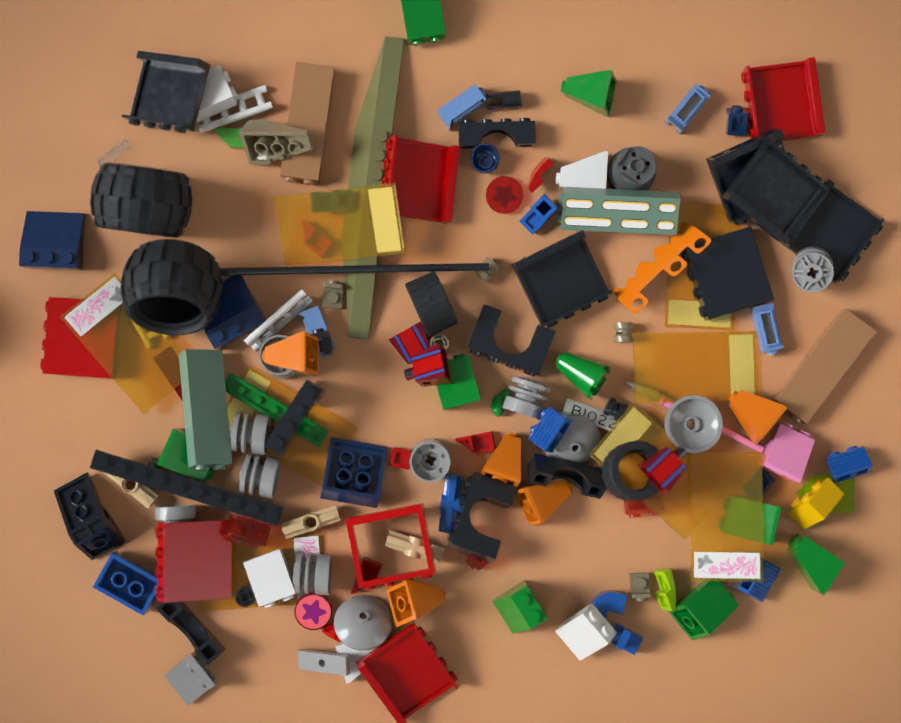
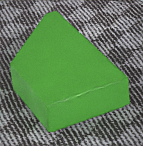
(230, 136)

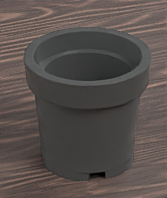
(635, 166)

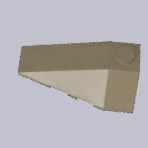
(270, 141)

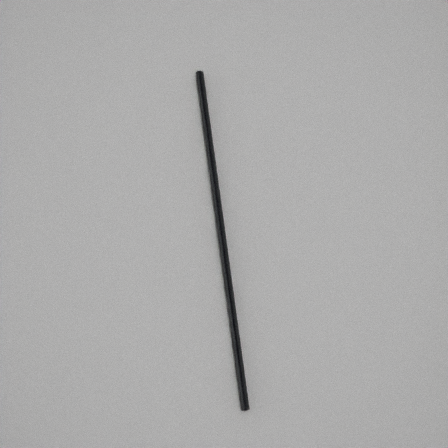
(355, 269)

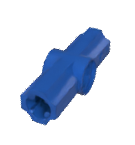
(449, 502)

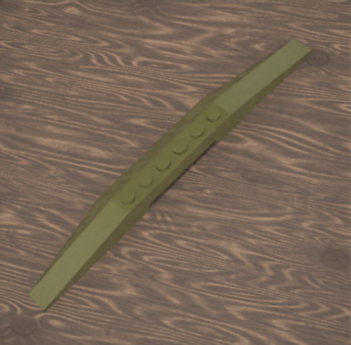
(366, 169)

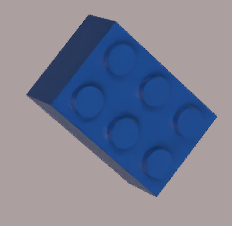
(128, 583)

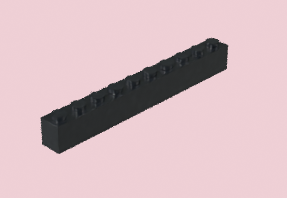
(186, 487)

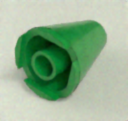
(583, 372)

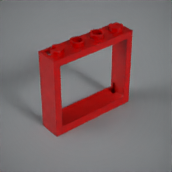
(392, 513)

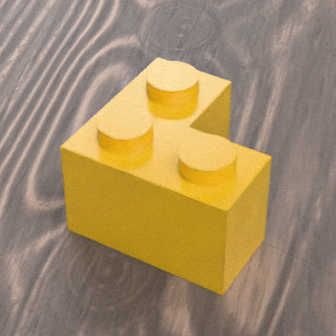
(815, 504)

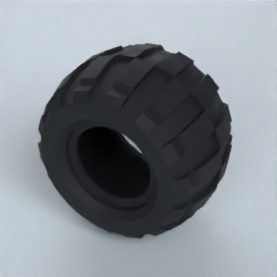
(141, 200)
(171, 287)

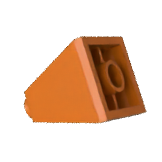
(295, 353)
(755, 413)
(506, 461)
(541, 502)
(413, 600)

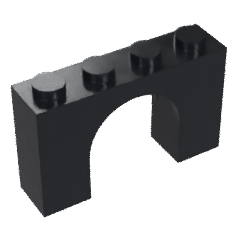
(530, 360)
(302, 404)
(464, 536)

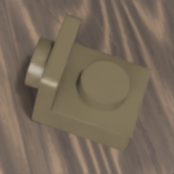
(333, 294)
(639, 586)

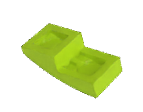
(667, 594)

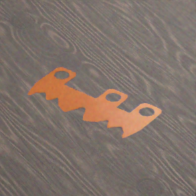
(664, 257)

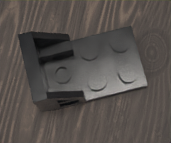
(86, 519)

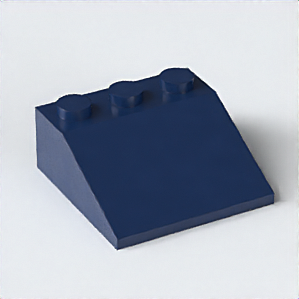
(52, 241)
(236, 314)
(354, 472)

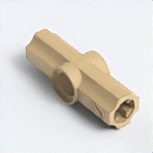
(141, 492)
(299, 526)
(412, 546)

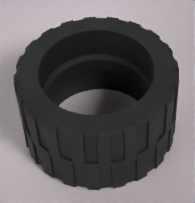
(431, 303)
(611, 475)

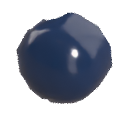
(485, 158)

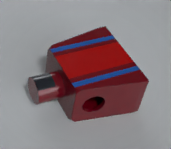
(410, 342)
(430, 367)
(664, 468)

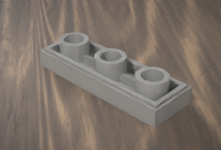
(323, 662)

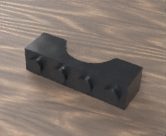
(520, 132)
(587, 478)
(201, 638)

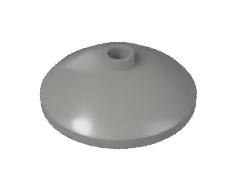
(706, 423)
(581, 433)
(367, 632)

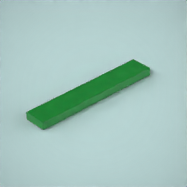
(270, 406)

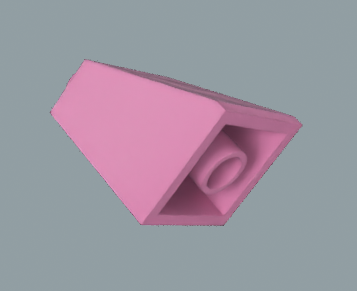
(787, 452)

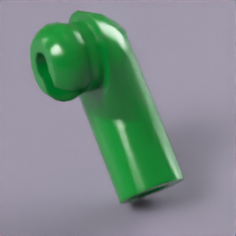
(497, 402)

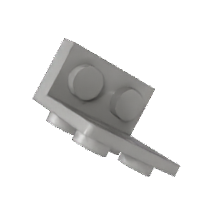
(191, 678)

